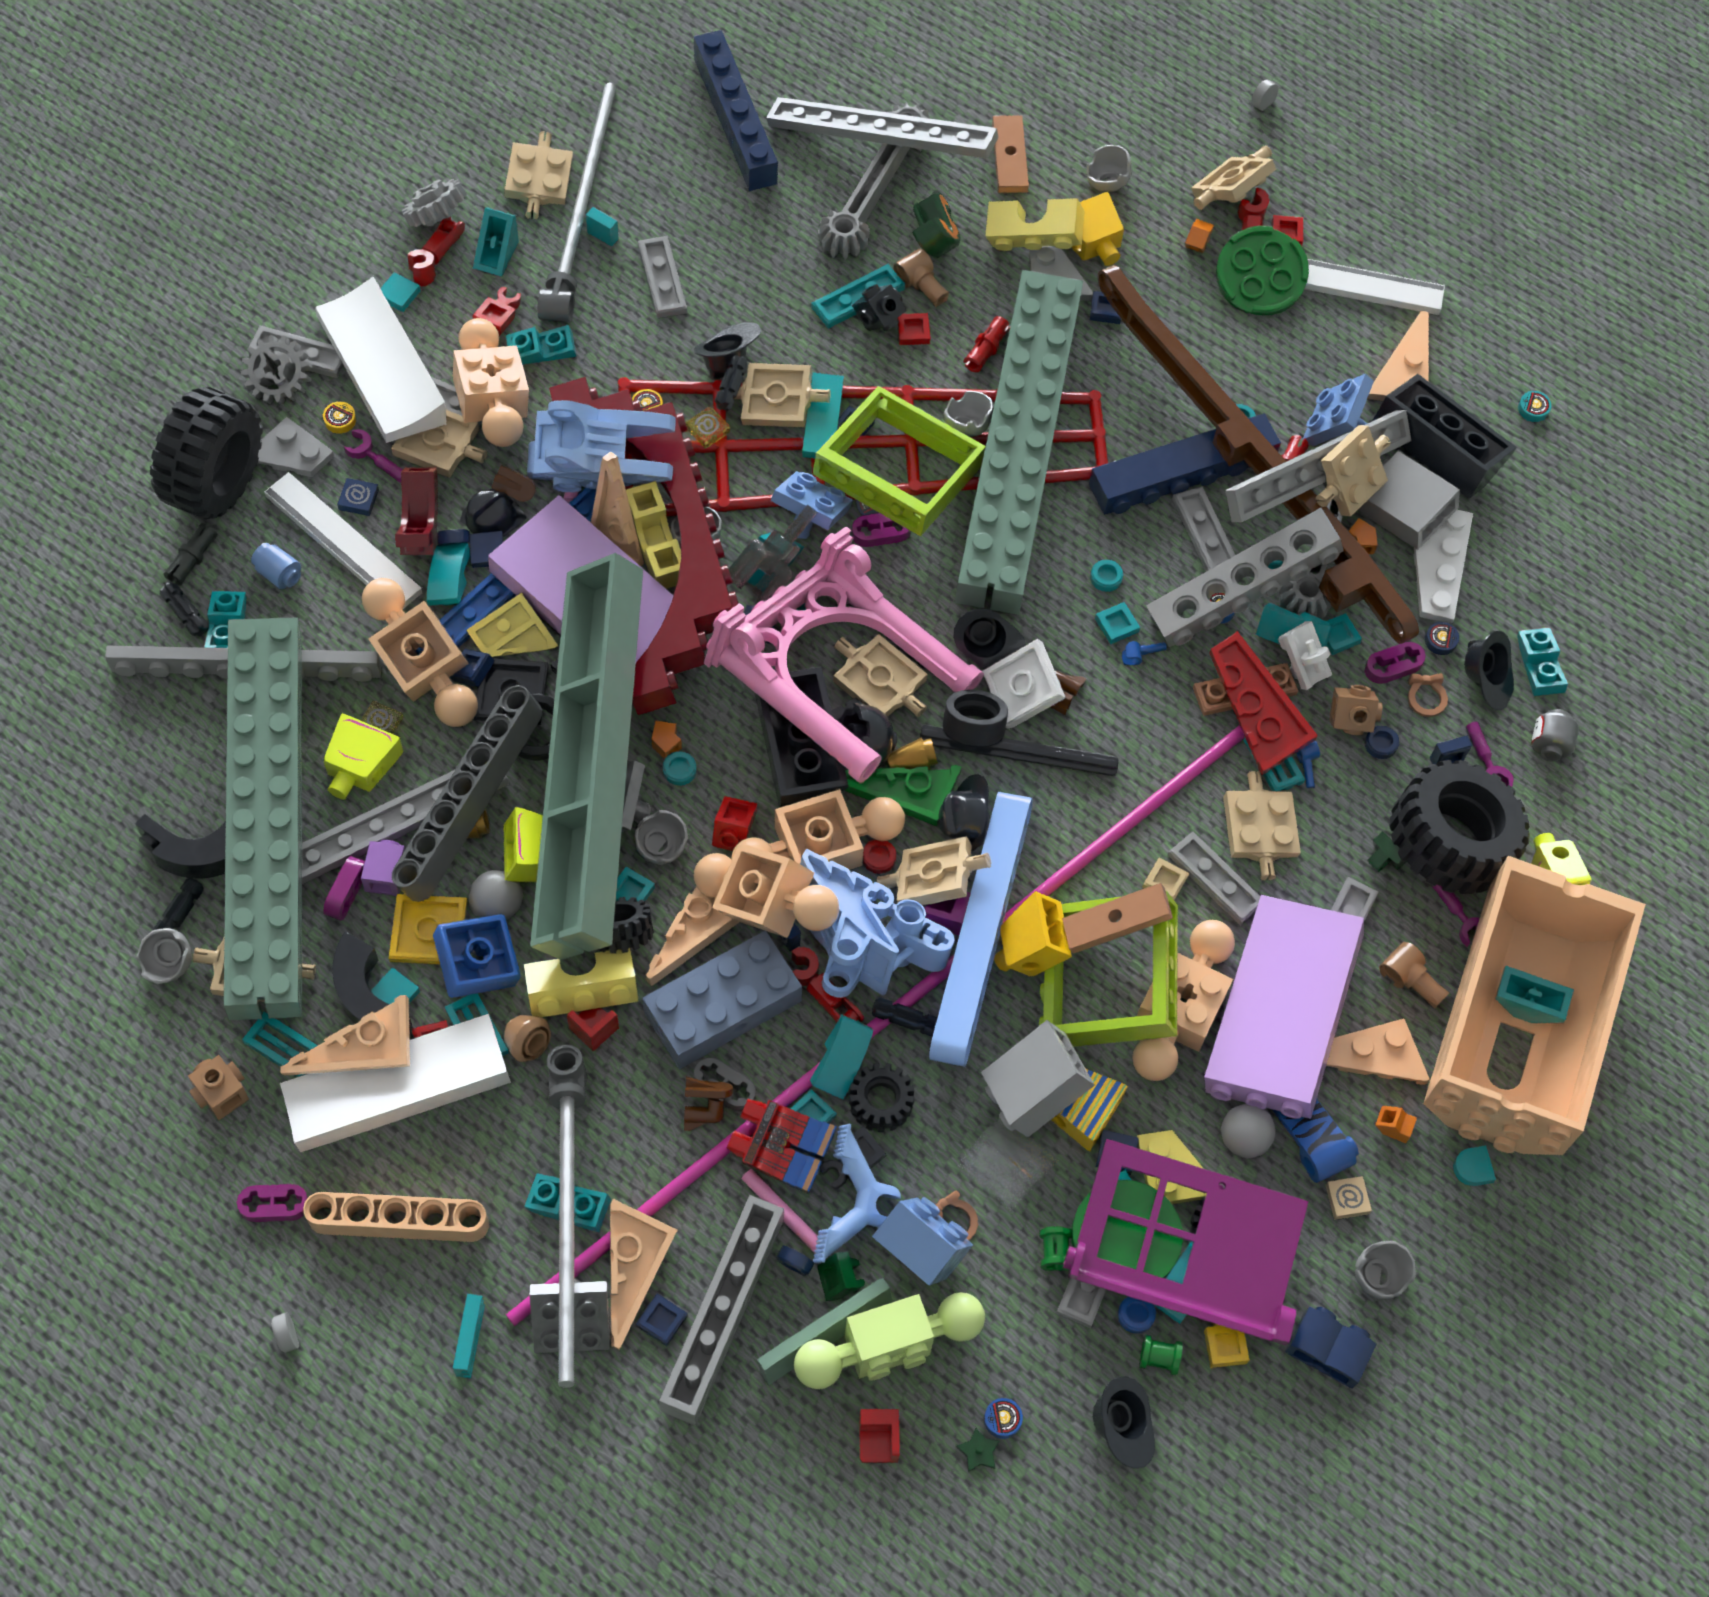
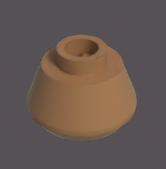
(527, 1037)

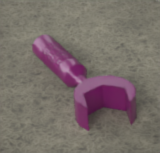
(365, 449)
(1484, 753)
(1456, 908)

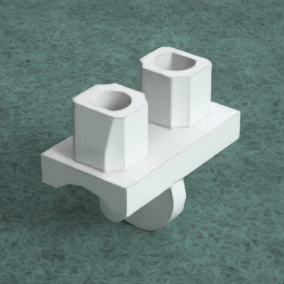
(1306, 655)

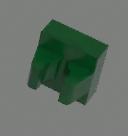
(1385, 853)
(838, 1276)

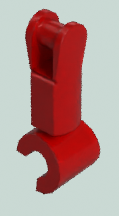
(1254, 213)
(423, 260)
(813, 981)

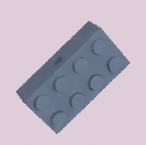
(722, 999)

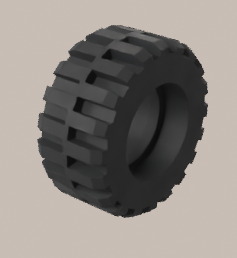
(206, 452)
(1475, 800)

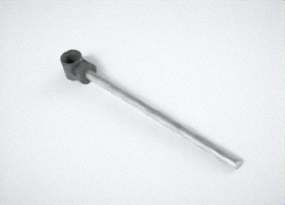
(558, 299)
(566, 1094)

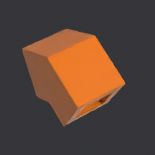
(1199, 235)
(1365, 535)
(665, 738)
(1395, 1123)

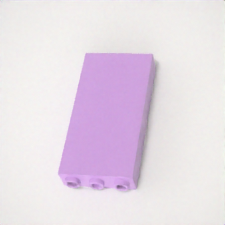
(557, 542)
(1284, 1007)

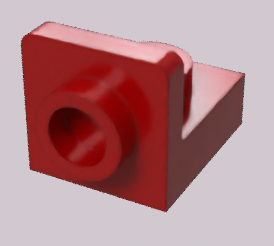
(733, 822)

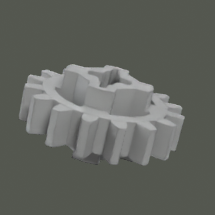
(434, 203)
(287, 366)

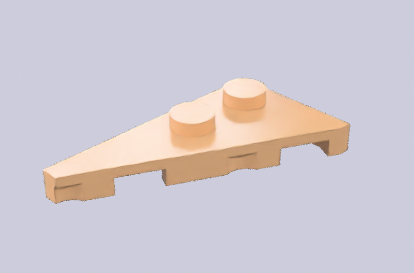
(1407, 360)
(612, 509)
(690, 932)
(372, 1043)
(1381, 1051)
(636, 1254)

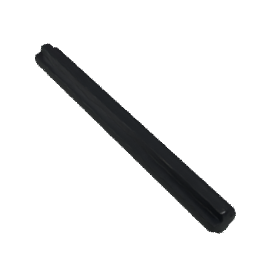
(1029, 752)

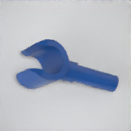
(1133, 652)
(1305, 756)

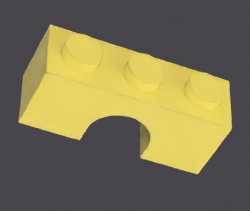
(1058, 228)
(656, 543)
(558, 993)

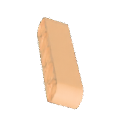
(381, 1208)

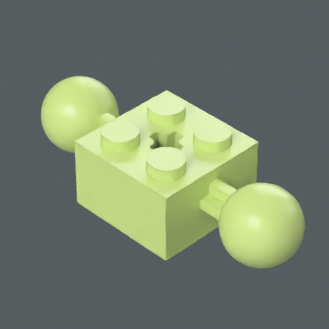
(889, 1338)

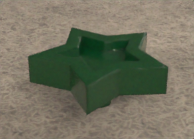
(979, 1450)

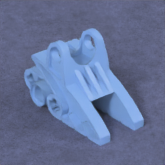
(577, 436)
(860, 943)

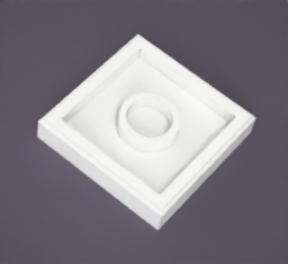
(1025, 682)

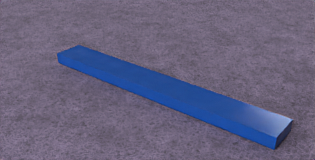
(492, 592)

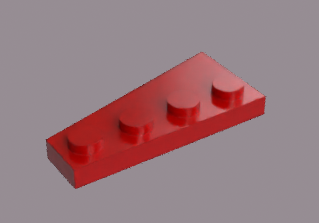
(1262, 708)

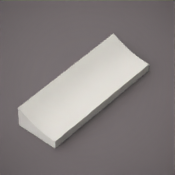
(382, 362)
(441, 1071)

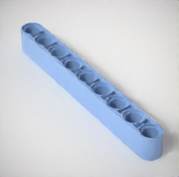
(980, 931)

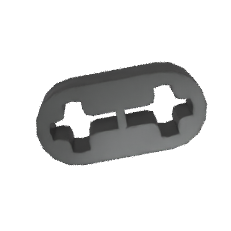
(730, 1076)

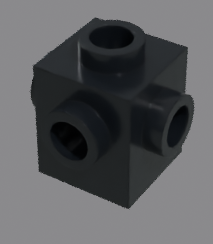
(879, 307)

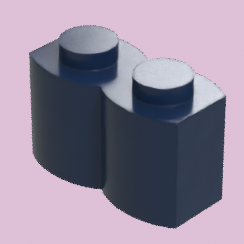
(1331, 1347)

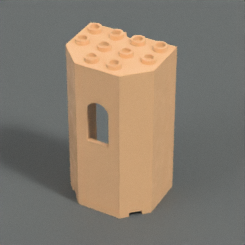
(1561, 935)

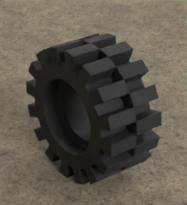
(631, 925)
(881, 1077)

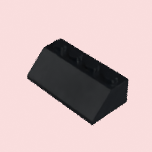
(1448, 436)
(797, 762)

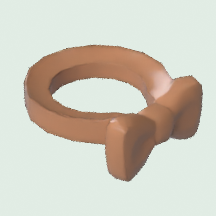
(1435, 682)
(952, 1199)

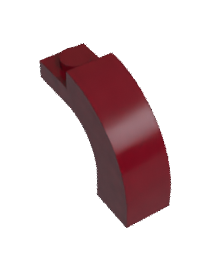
(419, 511)

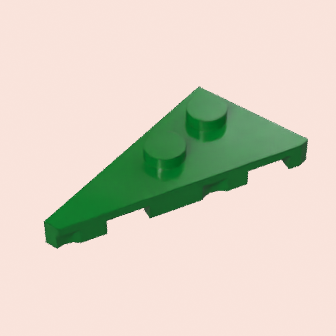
(916, 789)

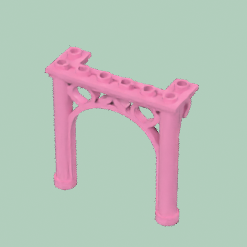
(843, 576)

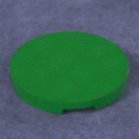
(1262, 271)
(1123, 1240)

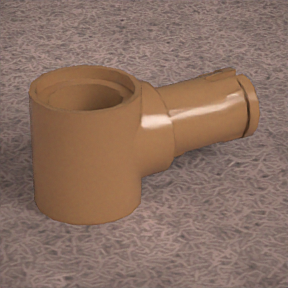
(917, 271)
(1407, 969)

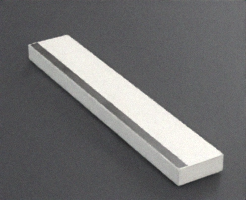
(1375, 287)
(337, 535)

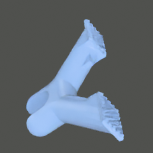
(867, 1190)

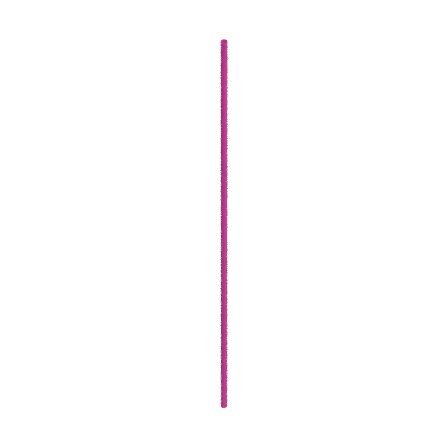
(803, 1084)

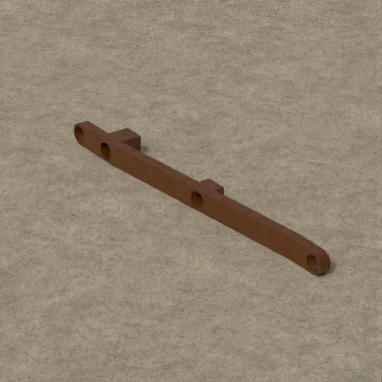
(1237, 439)

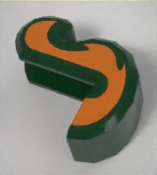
(936, 229)

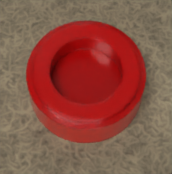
(879, 856)

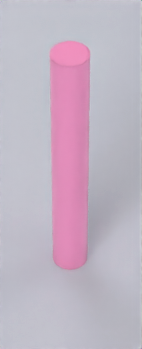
(791, 1219)

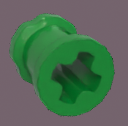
(1051, 1237)
(1161, 1354)

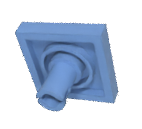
(1338, 410)
(803, 490)

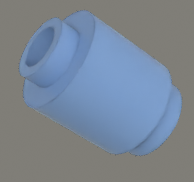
(276, 565)

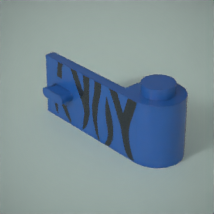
(1321, 1143)

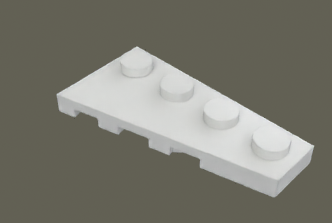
(1441, 567)

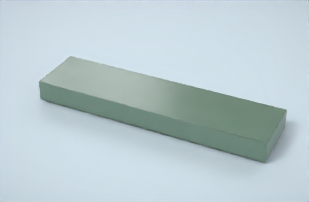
(828, 1328)

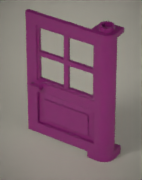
(1236, 1257)

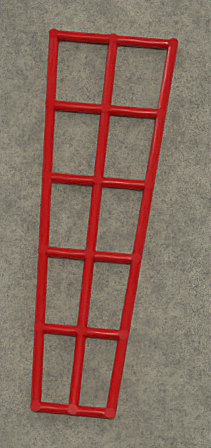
(909, 394)

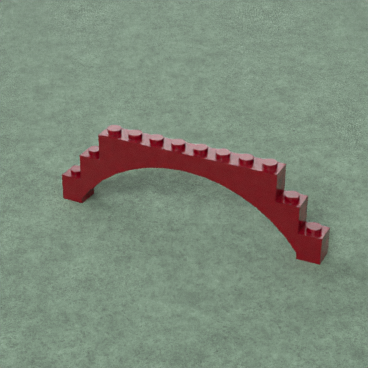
(701, 580)

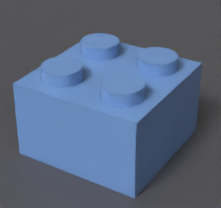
(923, 1239)

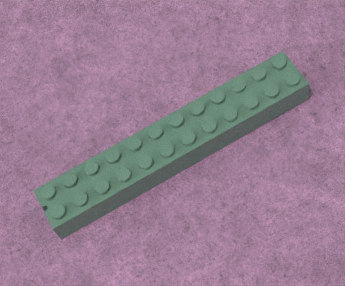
(1019, 442)
(588, 759)
(263, 820)

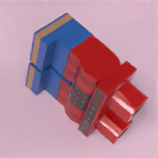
(775, 1133)

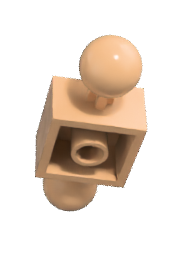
(490, 383)
(431, 669)
(836, 831)
(765, 891)
(1204, 991)

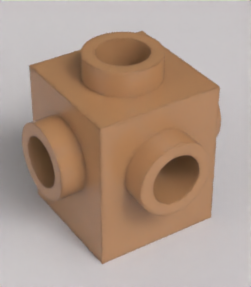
(1355, 709)
(218, 1086)

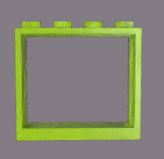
(880, 494)
(1164, 991)

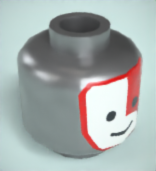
(1555, 735)

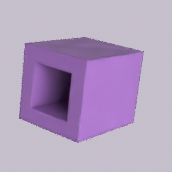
(379, 866)

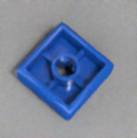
(488, 938)

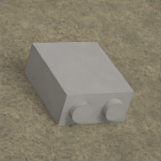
(1411, 501)
(1036, 1079)

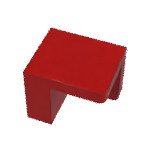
(593, 1026)
(879, 1435)

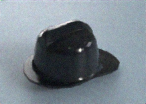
(725, 344)
(492, 512)
(986, 637)
(1490, 667)
(966, 811)
(1125, 1422)

